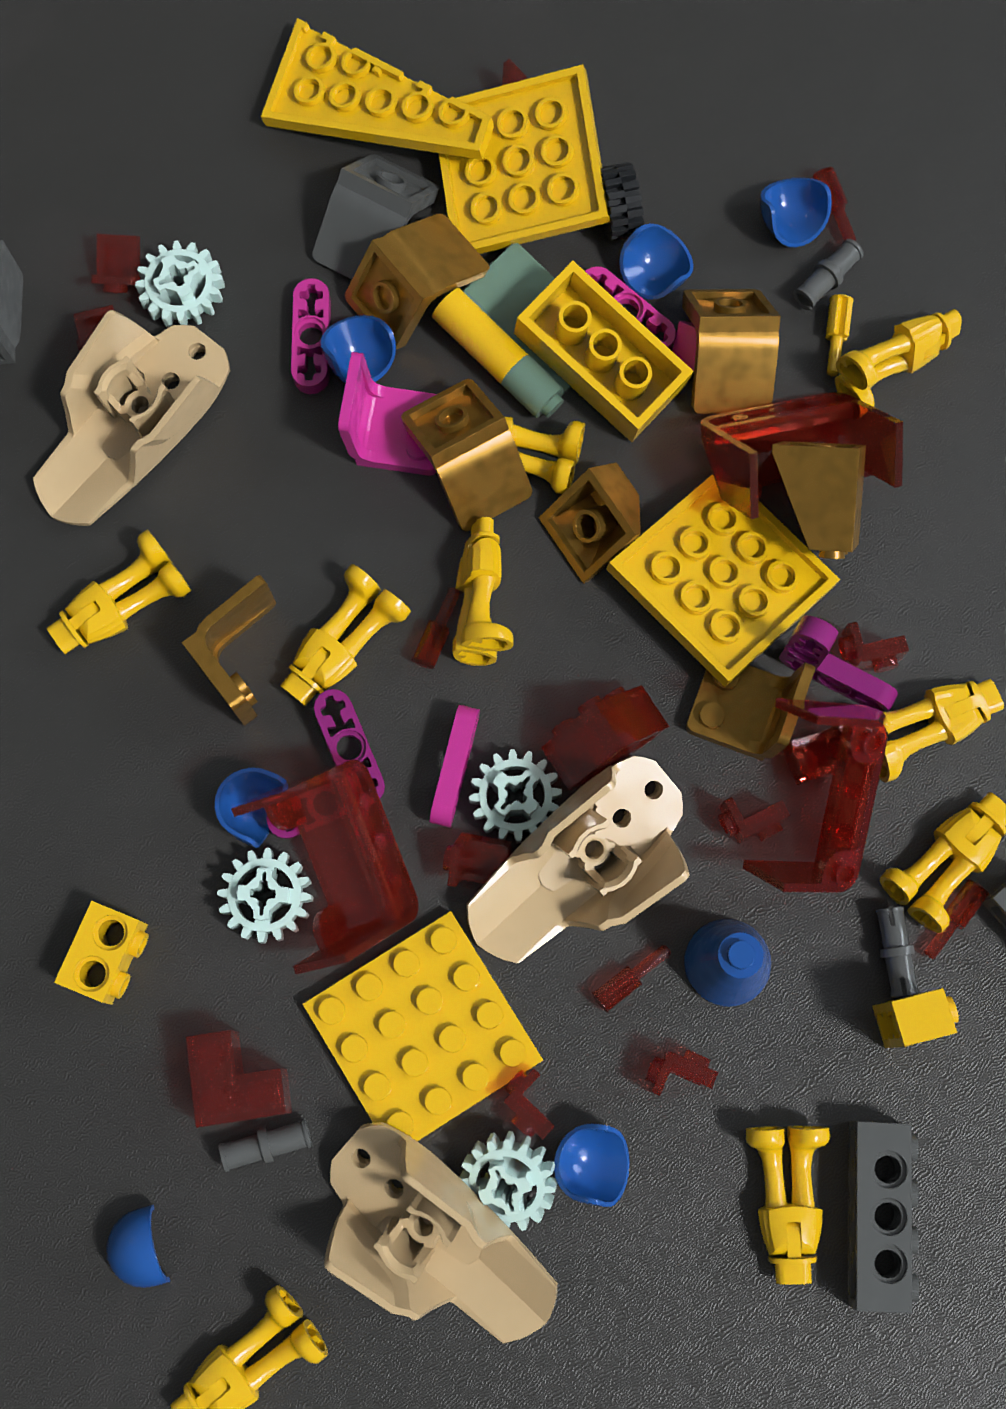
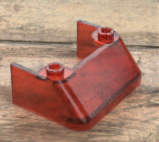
(743, 440)
(848, 801)
(351, 855)

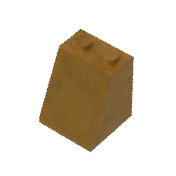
(824, 492)

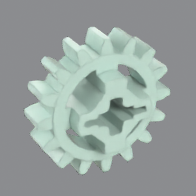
(160, 280)
(501, 783)
(246, 894)
(517, 1165)

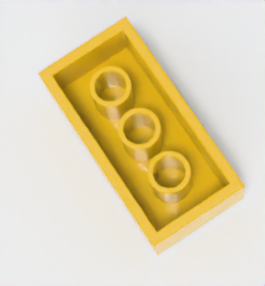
(602, 351)

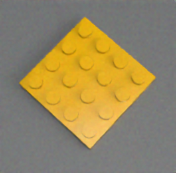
(538, 166)
(722, 579)
(423, 1030)

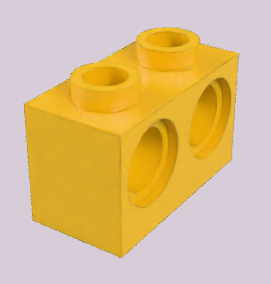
(92, 948)
(916, 1018)

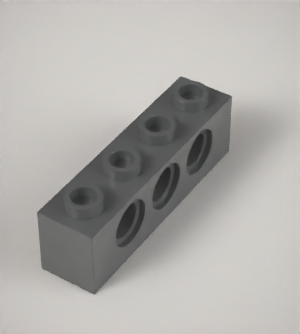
(898, 1287)

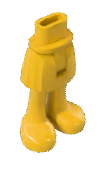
(908, 350)
(564, 446)
(478, 577)
(96, 614)
(326, 661)
(952, 713)
(965, 837)
(792, 1228)
(224, 1378)

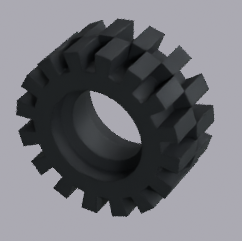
(622, 200)

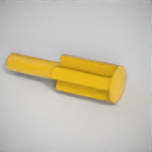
(837, 328)

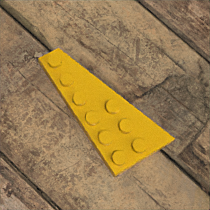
(361, 98)

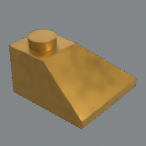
(594, 519)

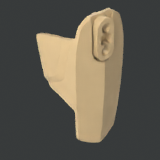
(124, 414)
(584, 865)
(429, 1239)

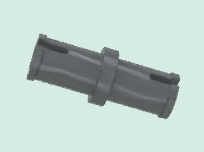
(828, 274)
(897, 951)
(265, 1145)

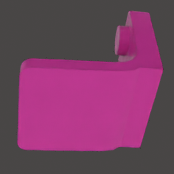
(373, 422)

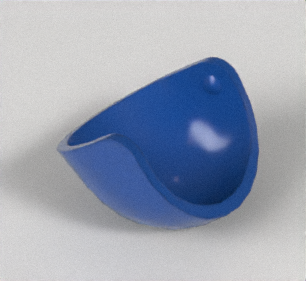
(796, 209)
(654, 261)
(361, 335)
(241, 787)
(593, 1165)
(132, 1250)

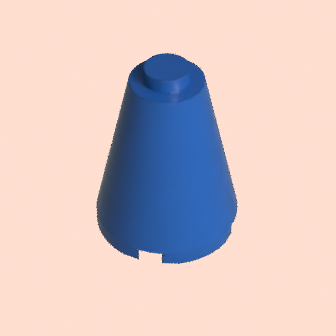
(727, 962)

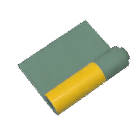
(484, 325)

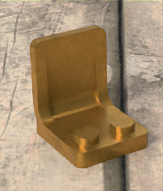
(411, 270)
(733, 348)
(470, 452)
(219, 631)
(745, 710)

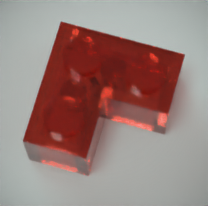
(603, 734)
(223, 1090)

